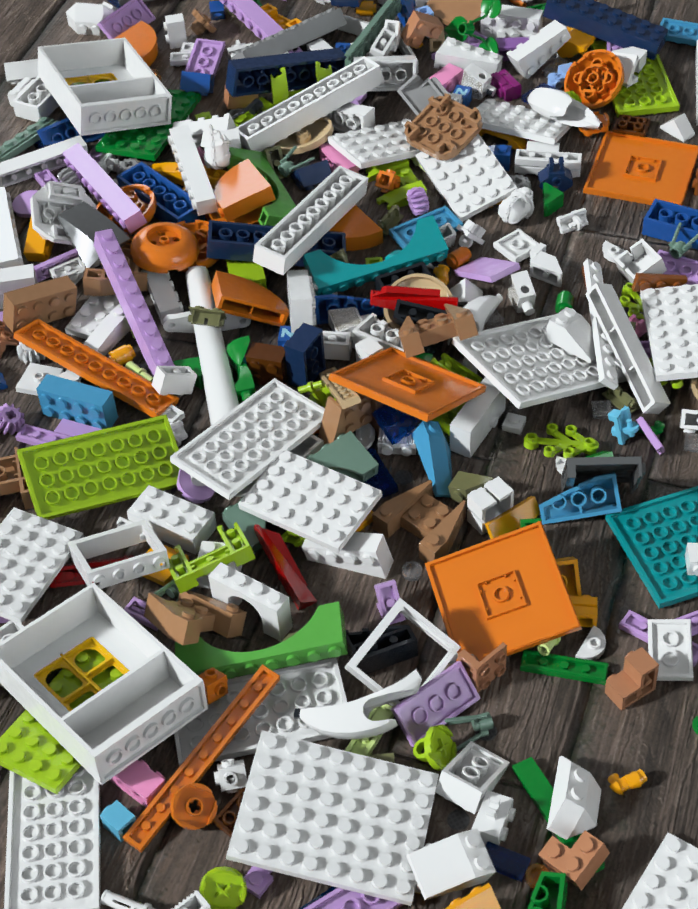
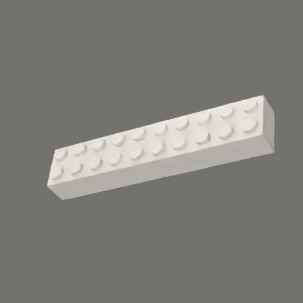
(310, 104)
(310, 220)

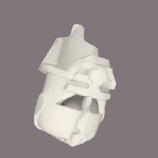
(216, 148)
(516, 208)

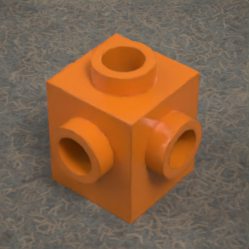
(387, 180)
(215, 684)

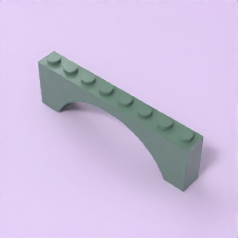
(342, 455)

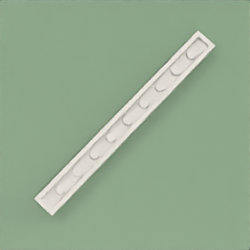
(604, 353)

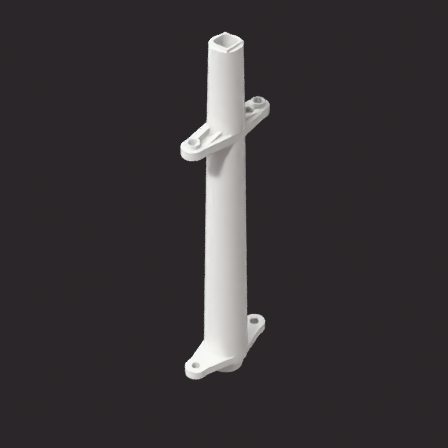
(214, 362)

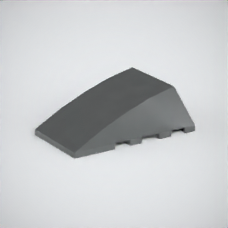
(81, 224)

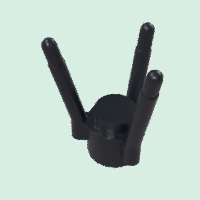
(254, 107)

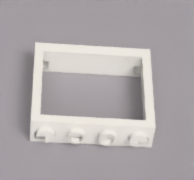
(114, 540)
(422, 623)

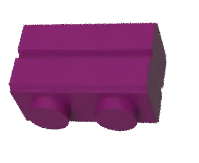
(507, 86)

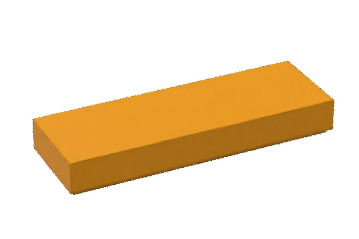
(510, 519)

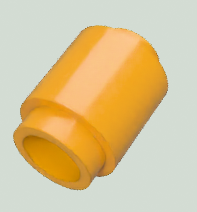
(367, 8)
(122, 354)

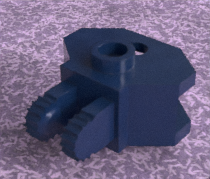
(556, 175)

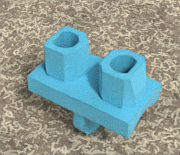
(623, 425)

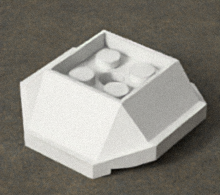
(51, 201)

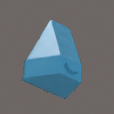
(434, 455)
(588, 499)

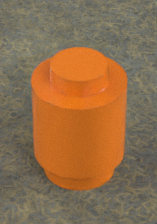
(458, 257)

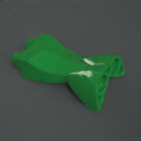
(237, 359)

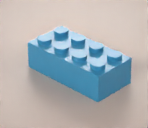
(77, 402)

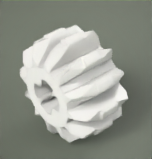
(28, 355)

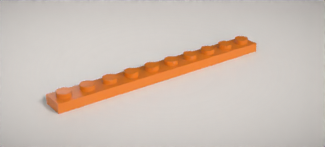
(202, 756)

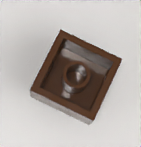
(266, 363)

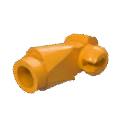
(442, 273)
(629, 781)

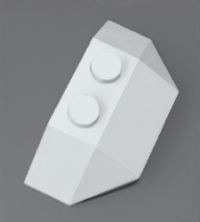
(85, 17)
(573, 800)

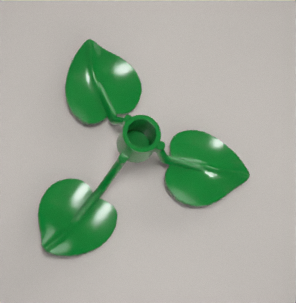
(460, 28)

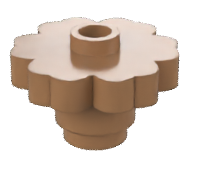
(201, 23)

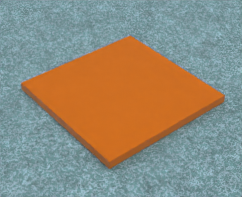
(641, 169)
(408, 384)
(503, 593)

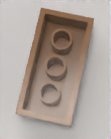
(41, 301)

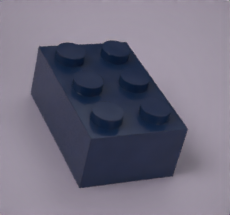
(304, 355)

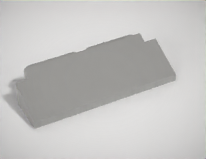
(417, 92)

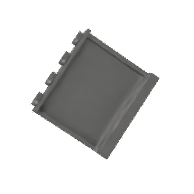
(580, 469)

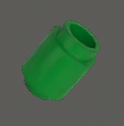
(563, 300)

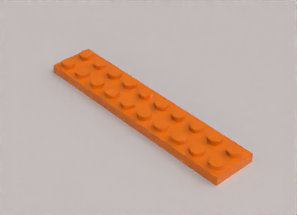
(94, 367)

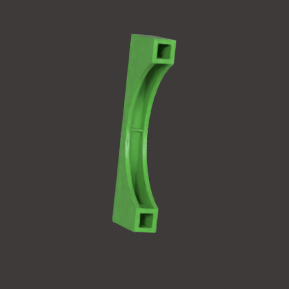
(283, 204)
(318, 640)

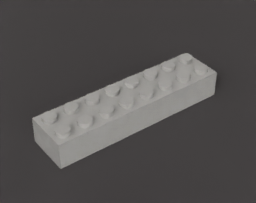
(295, 35)

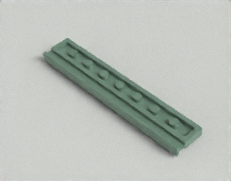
(365, 40)
(23, 139)

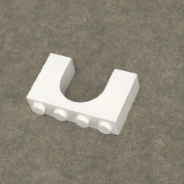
(274, 607)

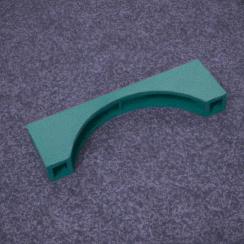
(334, 275)

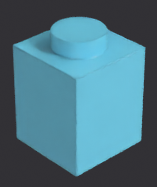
(117, 819)

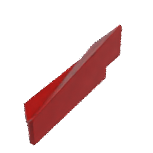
(388, 297)
(285, 567)
(70, 575)

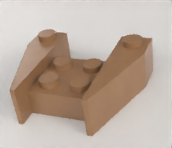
(97, 282)
(443, 326)
(340, 421)
(13, 479)
(423, 517)
(194, 614)

